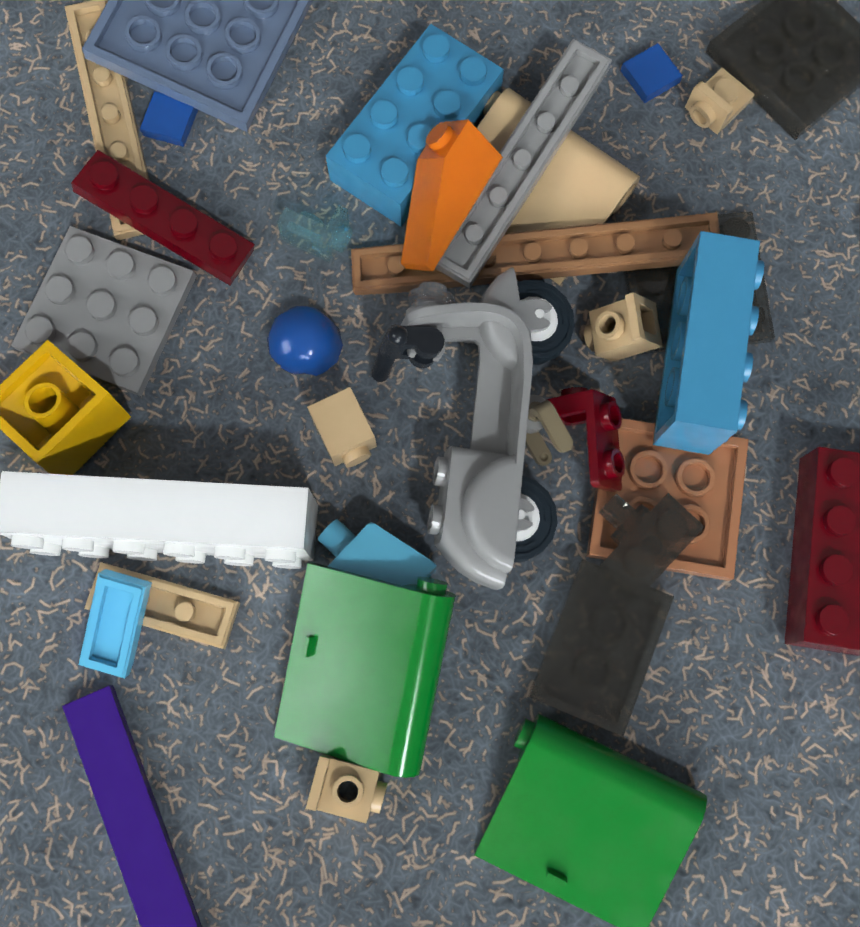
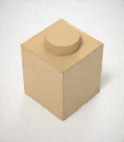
(343, 428)

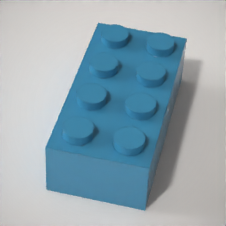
(429, 86)
(709, 344)

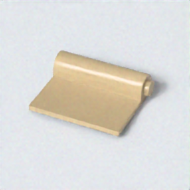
(577, 186)

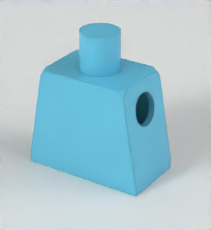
(375, 554)

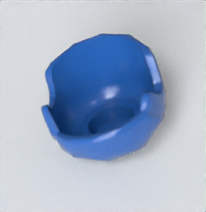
(304, 341)

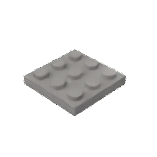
(106, 309)

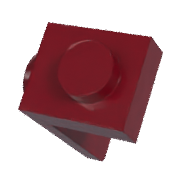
(602, 421)

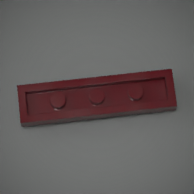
(163, 217)

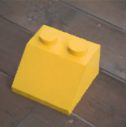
(57, 411)

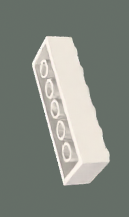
(158, 517)

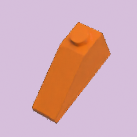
(444, 189)

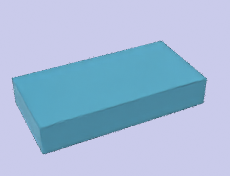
(114, 623)

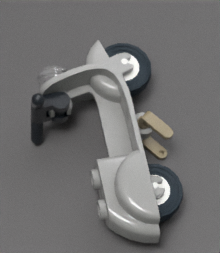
(485, 504)

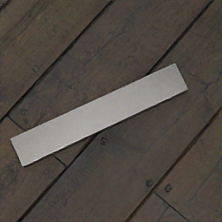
(525, 159)

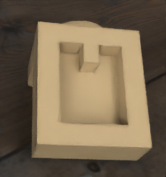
(718, 101)

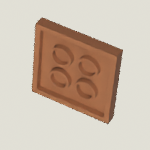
(702, 483)

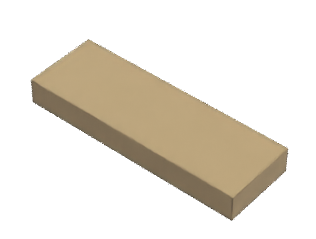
(183, 610)

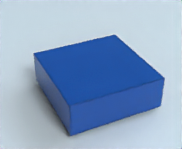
(651, 73)
(168, 120)

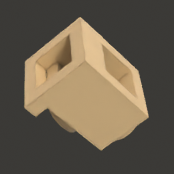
(623, 328)
(325, 789)

